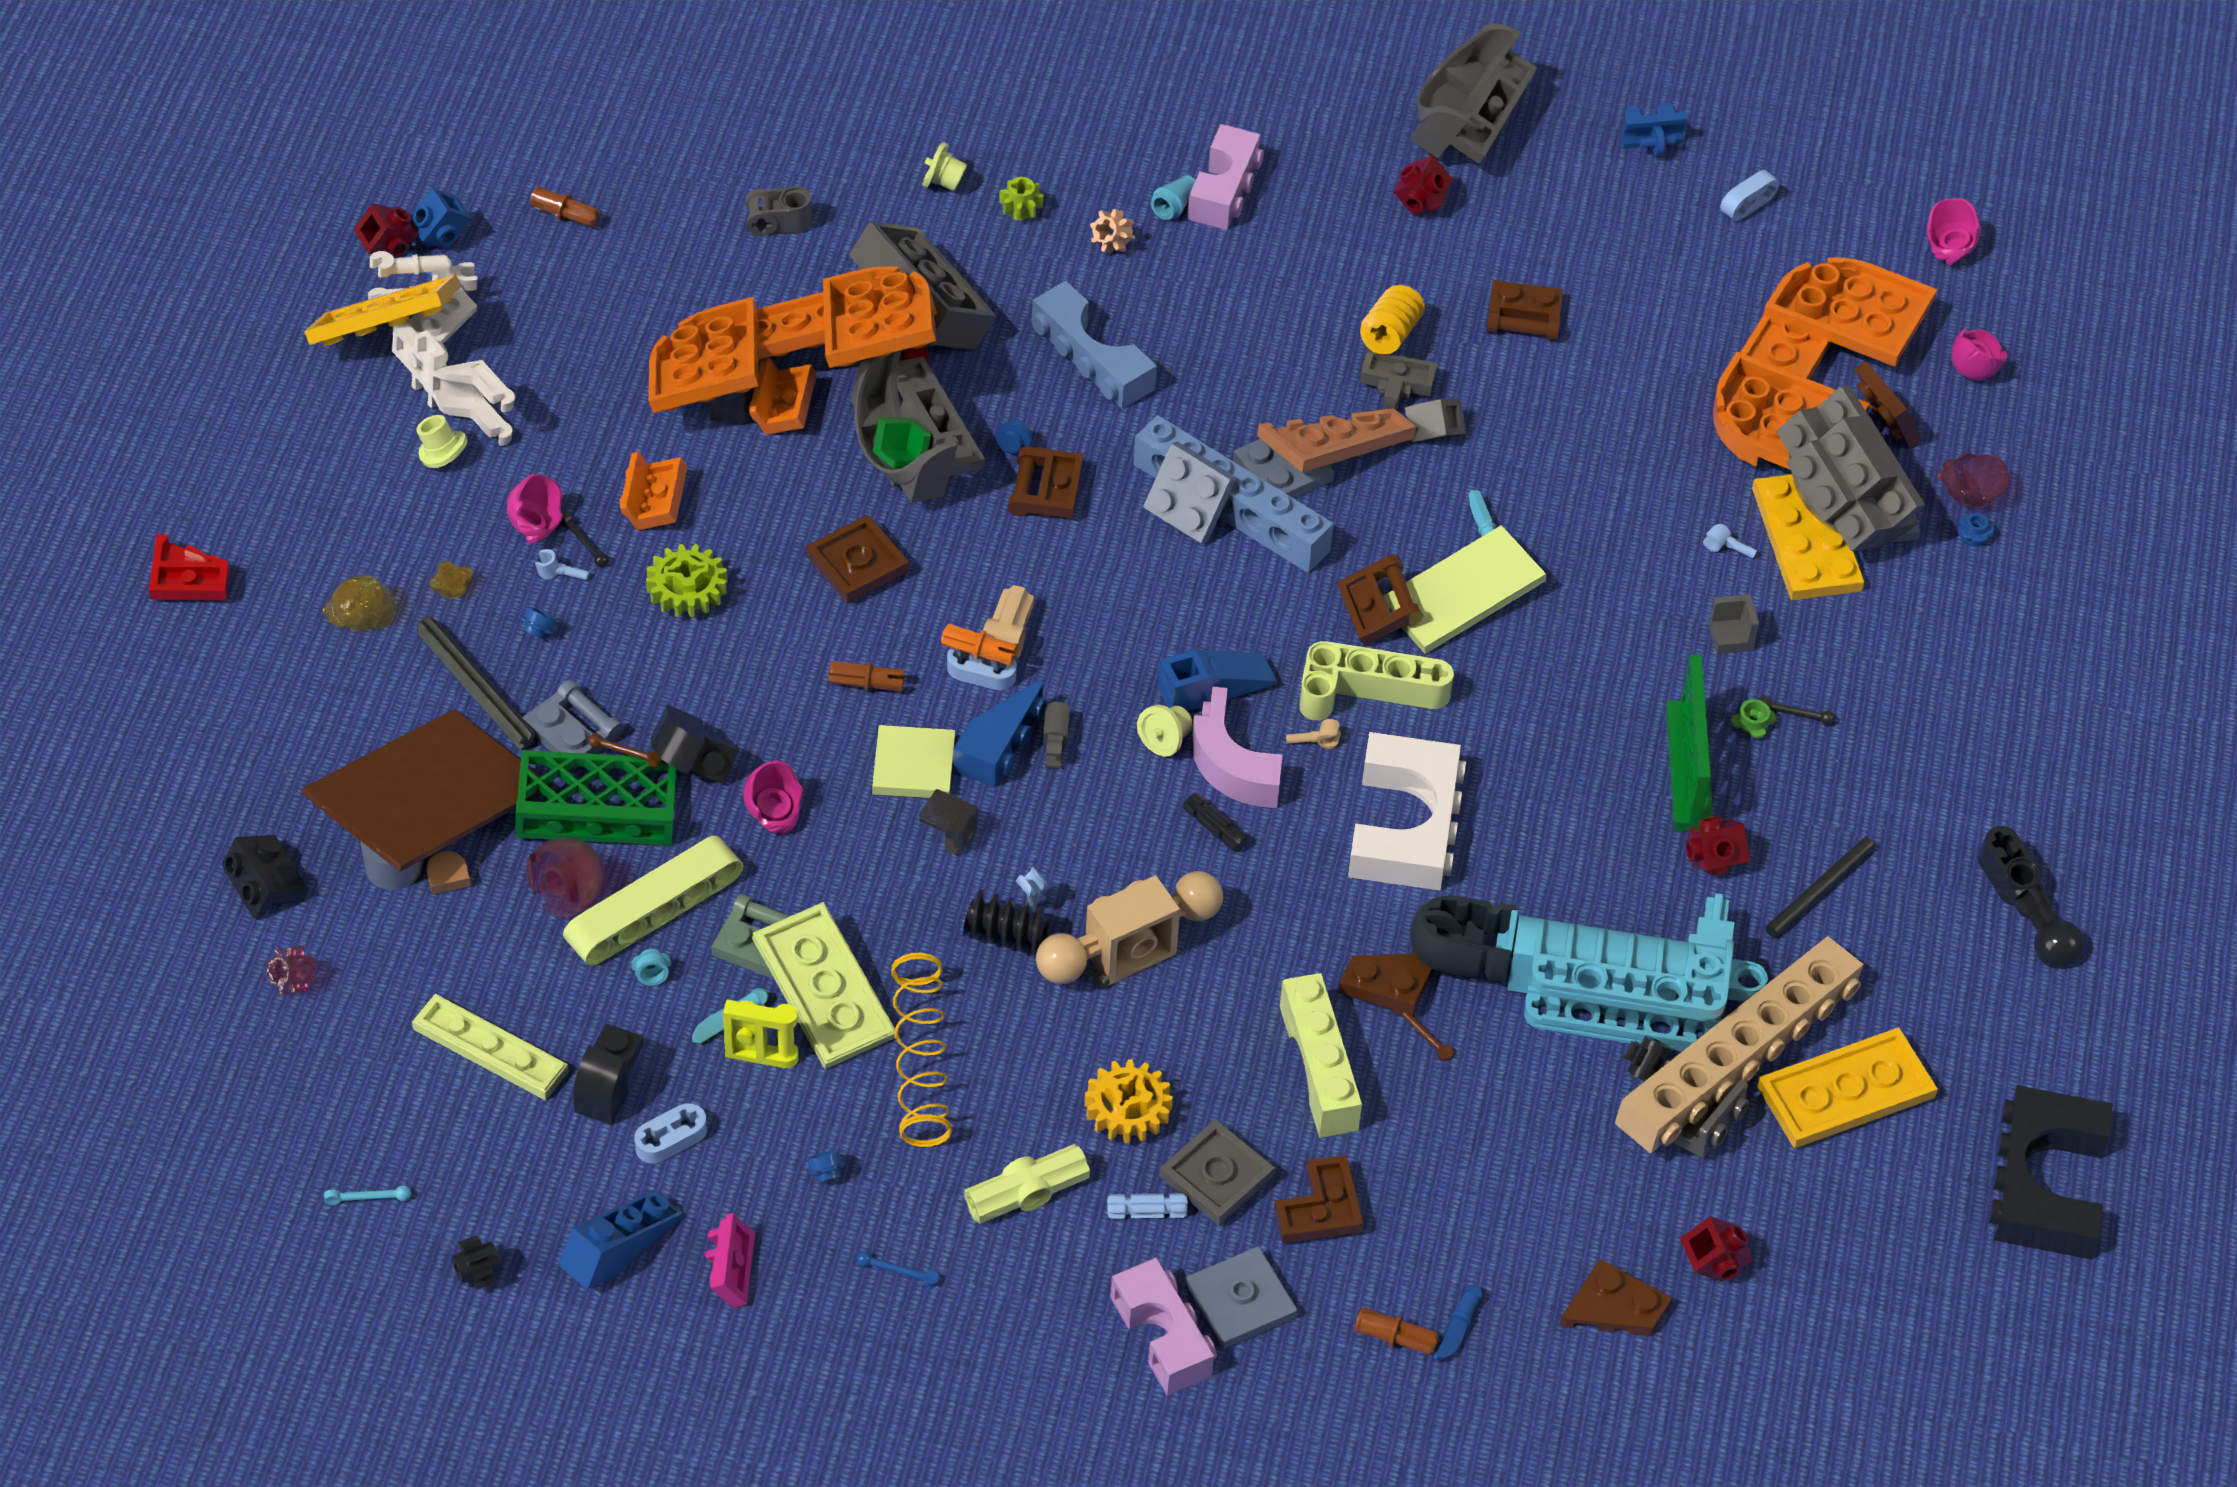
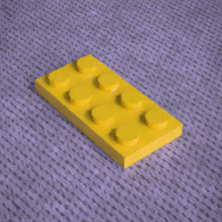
(386, 308)
(1808, 552)
(1846, 1087)

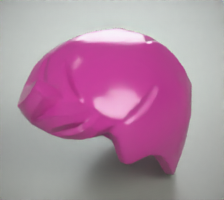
(1953, 229)
(1977, 354)
(535, 507)
(773, 796)

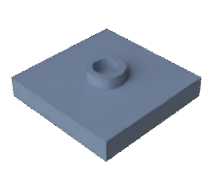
(1241, 1297)

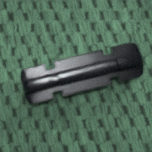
(1215, 822)

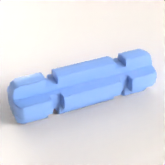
(1147, 1205)

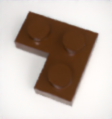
(1330, 1208)

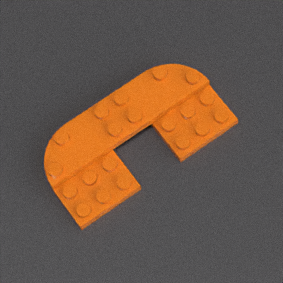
(1808, 311)
(855, 316)

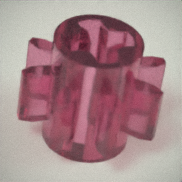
(291, 970)

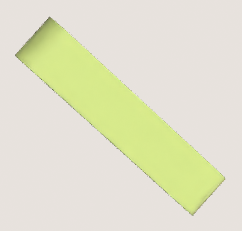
(653, 900)

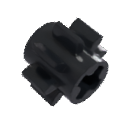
(1647, 1057)
(476, 1262)

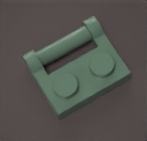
(735, 938)

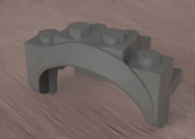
(1459, 102)
(924, 400)
(1844, 468)

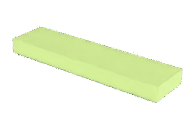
(490, 1047)

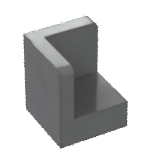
(1436, 419)
(1733, 624)

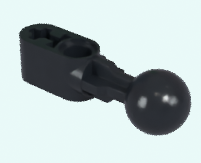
(2005, 857)

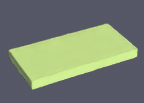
(1469, 587)
(824, 985)

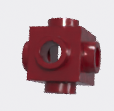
(1423, 186)
(386, 230)
(1717, 844)
(1717, 1249)

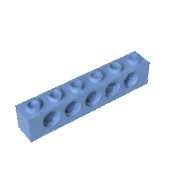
(1252, 504)

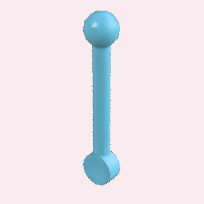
(334, 1197)

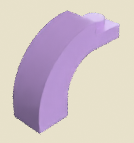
(1229, 767)

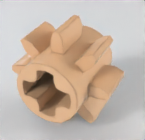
(1103, 231)

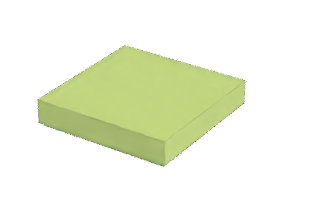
(913, 761)

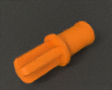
(979, 644)

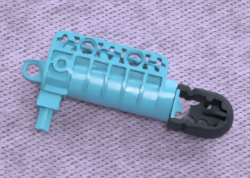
(1591, 968)

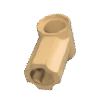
(1011, 617)

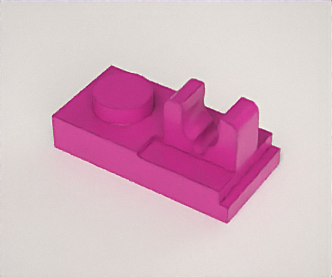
(731, 1260)

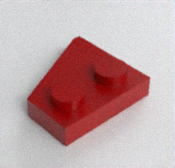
(186, 573)

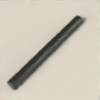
(1819, 887)

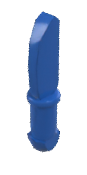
(1460, 1321)

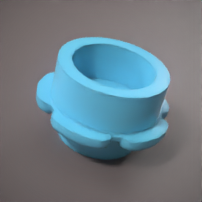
(651, 967)

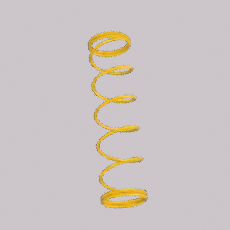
(904, 982)

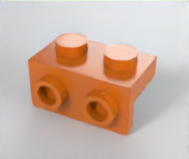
(782, 397)
(652, 491)

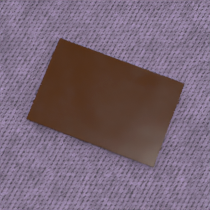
(422, 790)

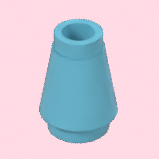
(1172, 198)

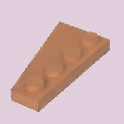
(1336, 438)

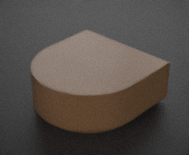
(447, 872)

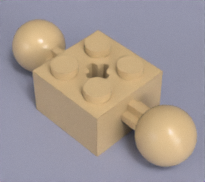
(1130, 928)

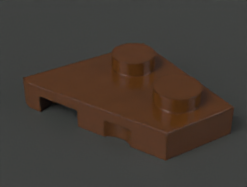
(1387, 980)
(1616, 1303)

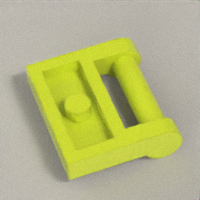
(747, 1033)

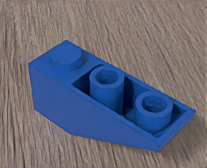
(1189, 676)
(994, 736)
(615, 1238)

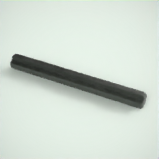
(476, 683)

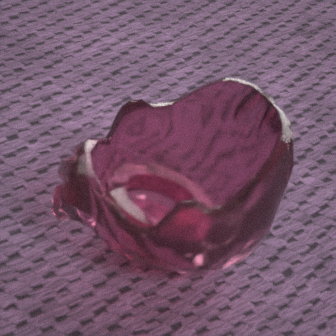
(1975, 479)

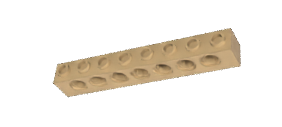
(1739, 1045)

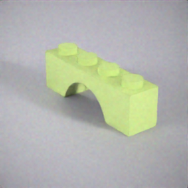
(1328, 1072)

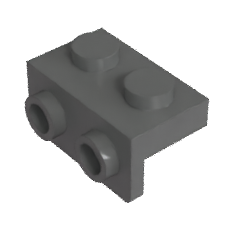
(1715, 1123)

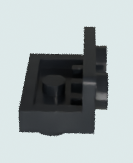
(262, 873)

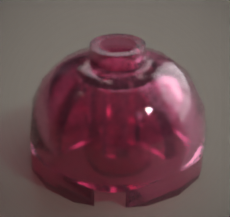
(566, 875)

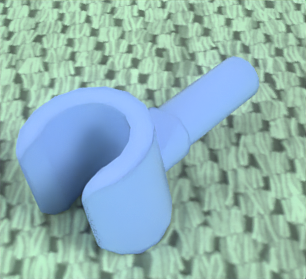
(1721, 535)
(551, 568)
(1032, 885)

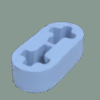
(1749, 195)
(980, 671)
(670, 1133)

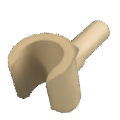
(1326, 737)

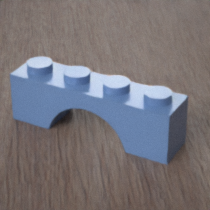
(1118, 371)

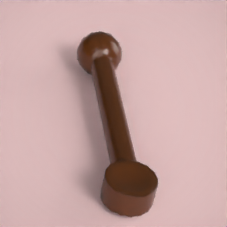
(596, 741)
(1444, 1052)

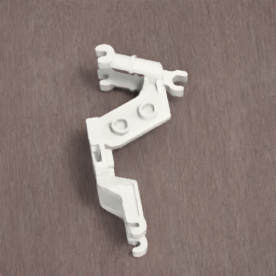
(420, 347)

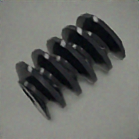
(1006, 923)

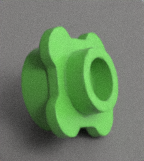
(1755, 710)

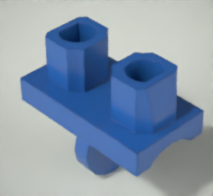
(1655, 130)

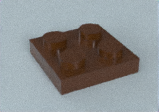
(1887, 406)
(857, 558)

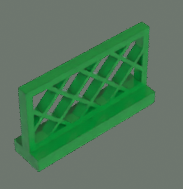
(1689, 751)
(594, 819)

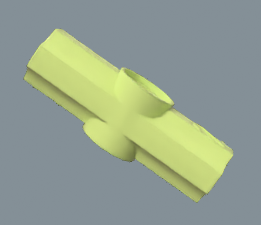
(1027, 1183)

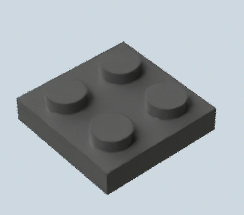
(1217, 1172)

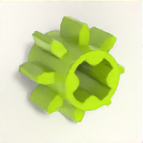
(1021, 198)

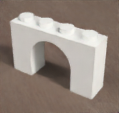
(1416, 854)

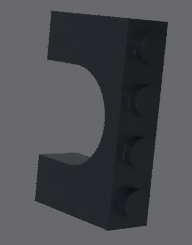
(2024, 1210)

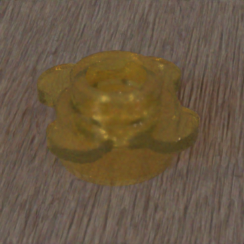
(451, 587)

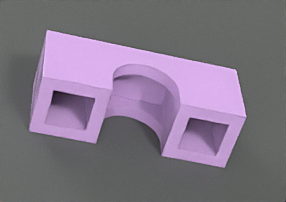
(1219, 197)
(1150, 1297)

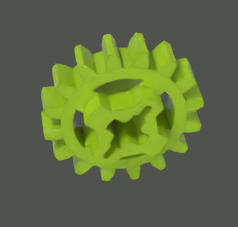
(686, 580)

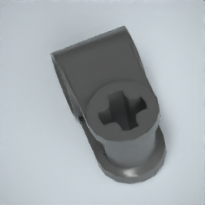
(782, 209)

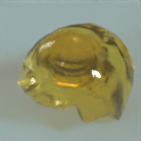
(361, 604)

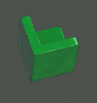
(900, 440)

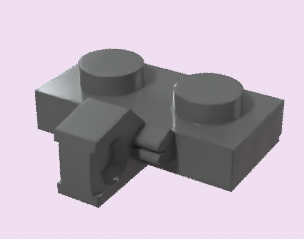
(1397, 376)

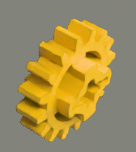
(1128, 1100)

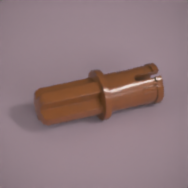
(564, 206)
(866, 676)
(1395, 1331)

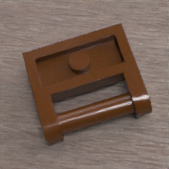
(1524, 309)
(1058, 482)
(1368, 604)

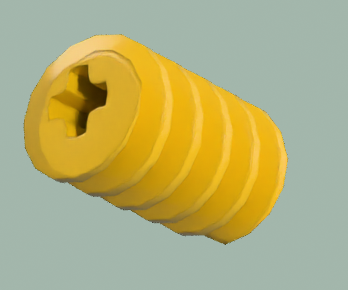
(1392, 319)

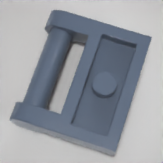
(564, 733)

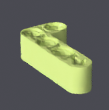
(1371, 675)

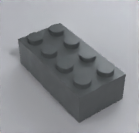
(961, 313)

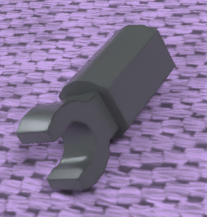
(1055, 732)

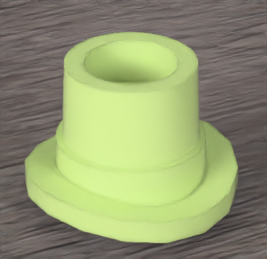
(944, 169)
(439, 442)
(1164, 728)

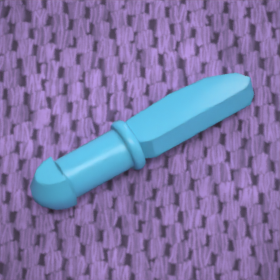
(1480, 513)
(714, 1022)

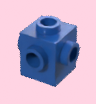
(440, 219)

